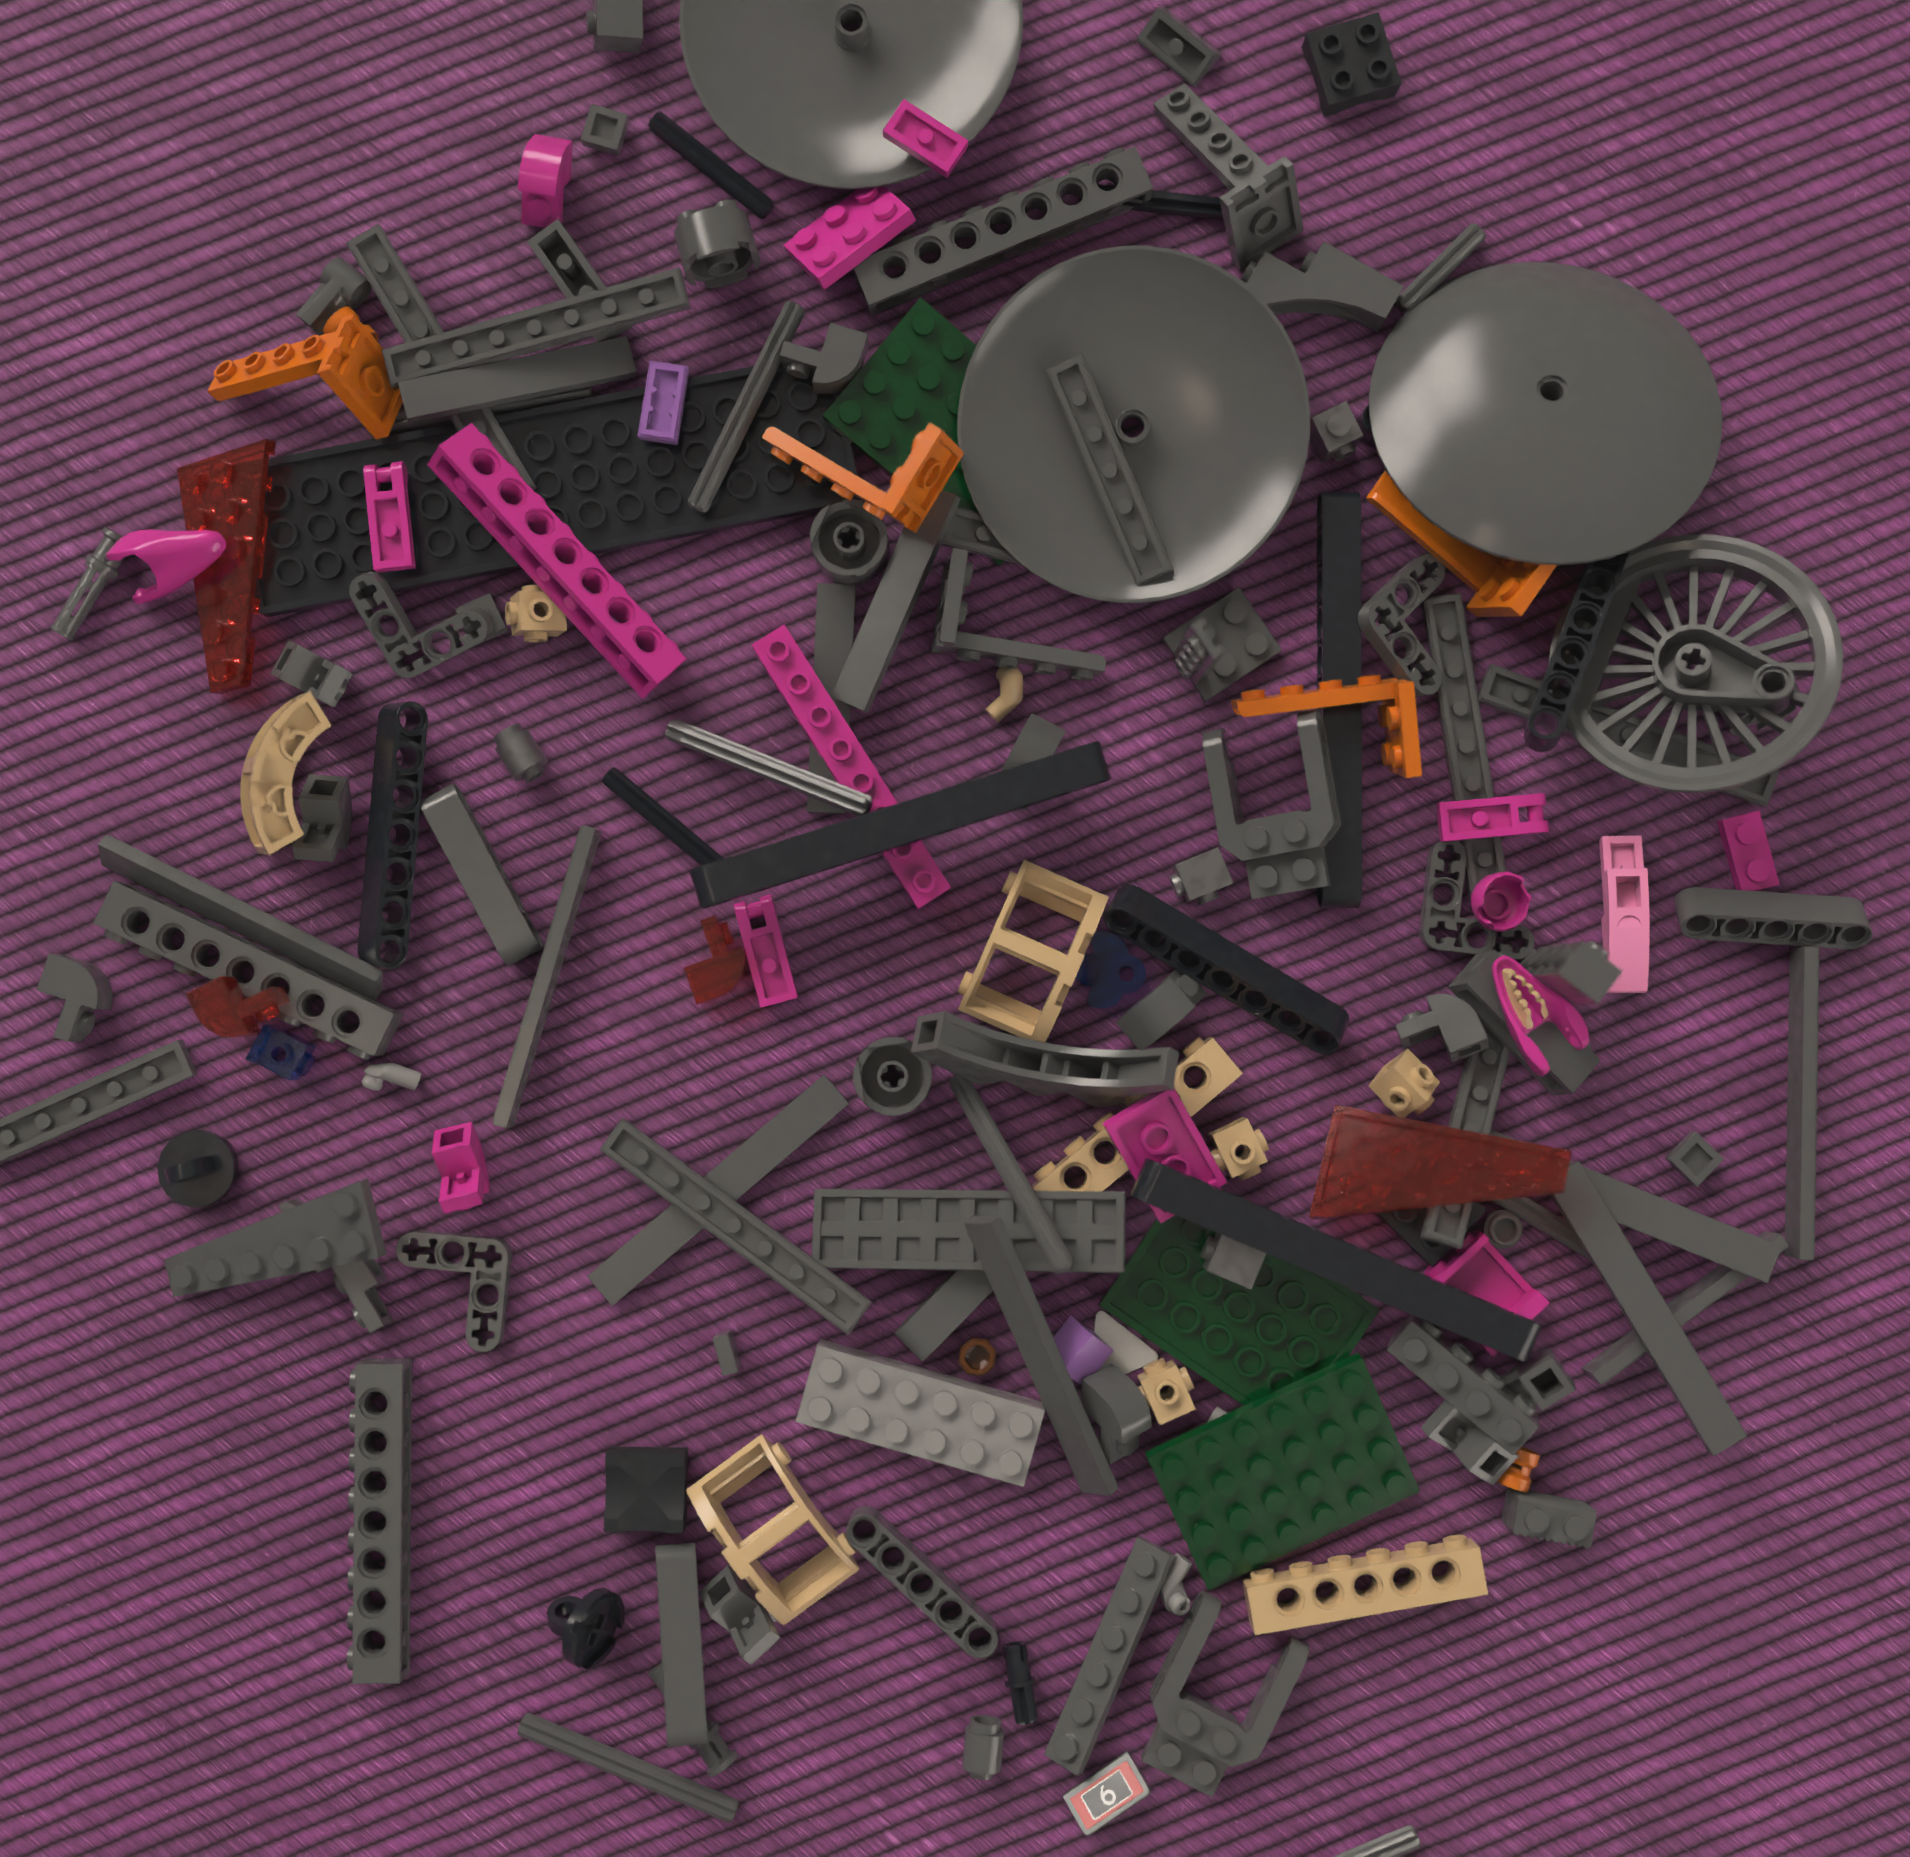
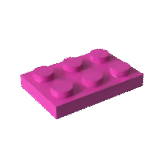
(848, 233)
(1164, 1132)

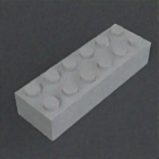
(921, 1412)

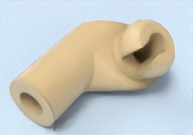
(1010, 693)

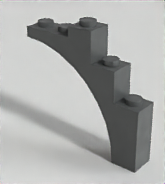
(1325, 285)
(1039, 1067)

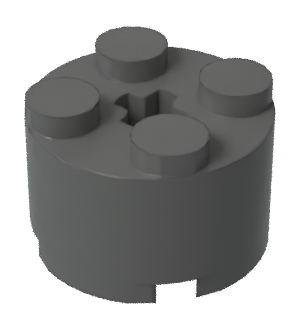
(716, 244)
(840, 523)
(880, 1094)

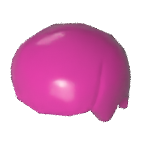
(1500, 901)

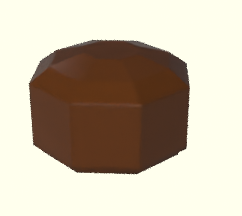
(977, 1356)

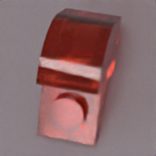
(722, 972)
(227, 1013)

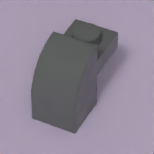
(833, 366)
(311, 673)
(1035, 742)
(326, 818)
(82, 987)
(1161, 1009)
(1449, 1018)
(1540, 1379)
(1119, 1410)
(1469, 1443)
(735, 1608)

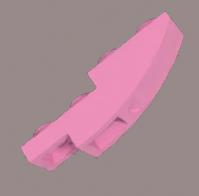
(1625, 911)

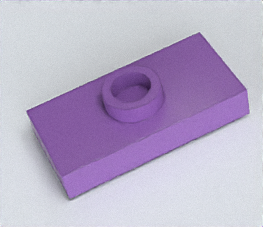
(663, 402)

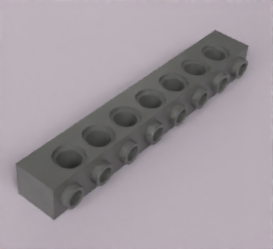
(990, 249)
(128, 903)
(367, 1660)

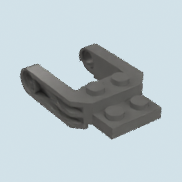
(1284, 849)
(1197, 1738)

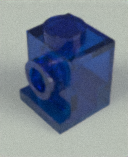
(298, 1052)

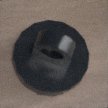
(197, 1168)
(590, 1628)

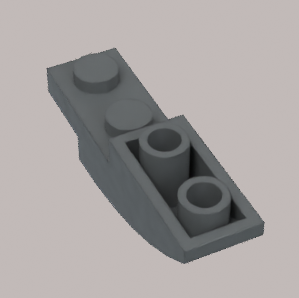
(359, 1283)

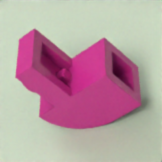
(542, 179)
(461, 1167)

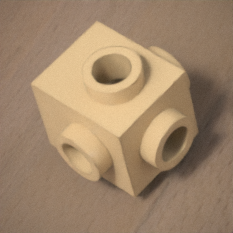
(534, 615)
(1405, 1085)
(1226, 1141)
(1173, 1401)

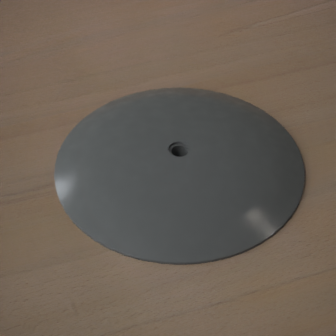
(817, 97)
(1166, 347)
(1534, 478)

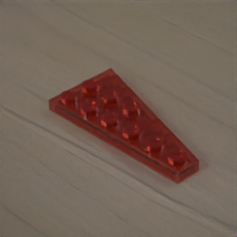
(229, 498)
(1406, 1164)

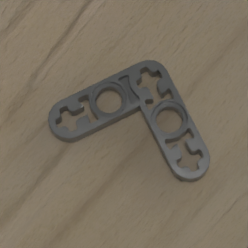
(1393, 617)
(407, 640)
(1450, 914)
(481, 1274)

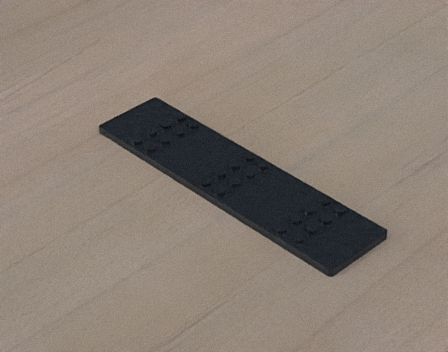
(585, 468)

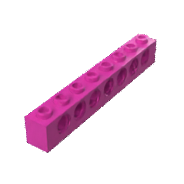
(537, 554)
(843, 755)

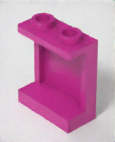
(1487, 1275)

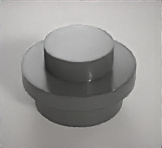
(1502, 1228)

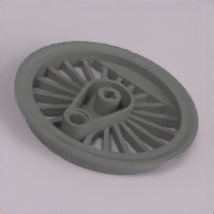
(1726, 670)

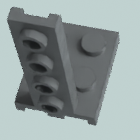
(1262, 199)
(1221, 645)
(1006, 653)

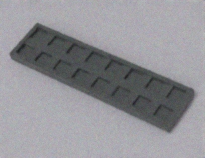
(929, 1230)

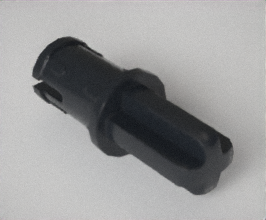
(1020, 1682)

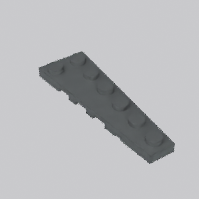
(306, 1238)

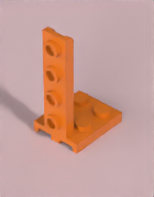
(345, 359)
(912, 486)
(1500, 584)
(1395, 713)

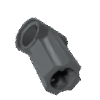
(339, 287)

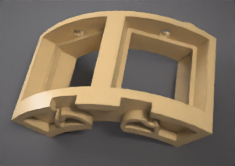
(270, 771)
(1056, 894)
(808, 1582)

